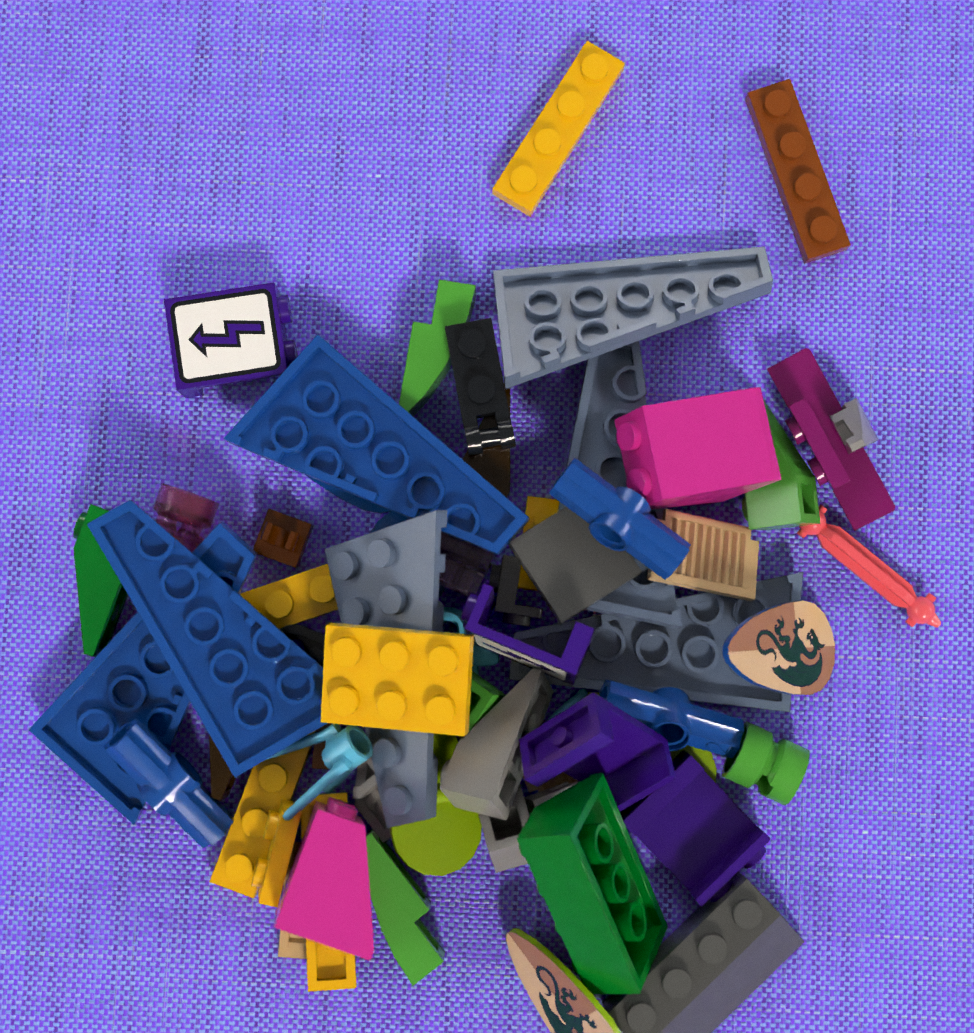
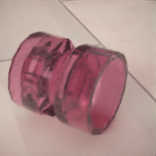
(187, 508)

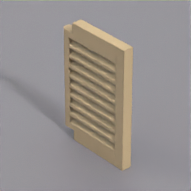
(719, 558)

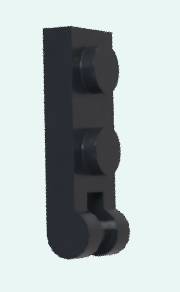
(479, 384)

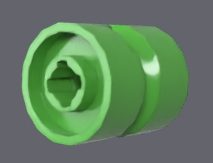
(770, 765)

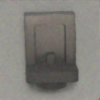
(504, 581)

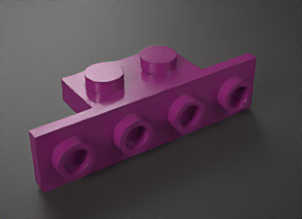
(811, 405)

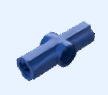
(620, 519)
(677, 720)
(169, 783)

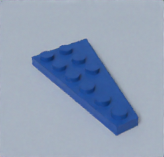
(353, 436)
(232, 662)
(129, 683)

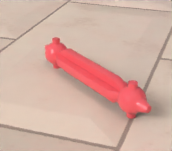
(872, 571)

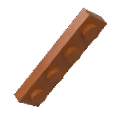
(797, 171)

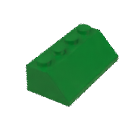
(594, 886)

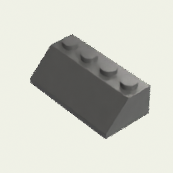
(708, 965)

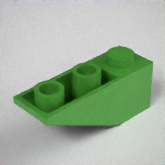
(789, 500)

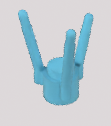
(341, 755)

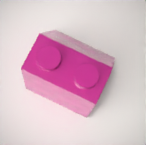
(698, 449)
(329, 882)

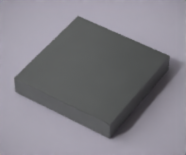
(570, 564)

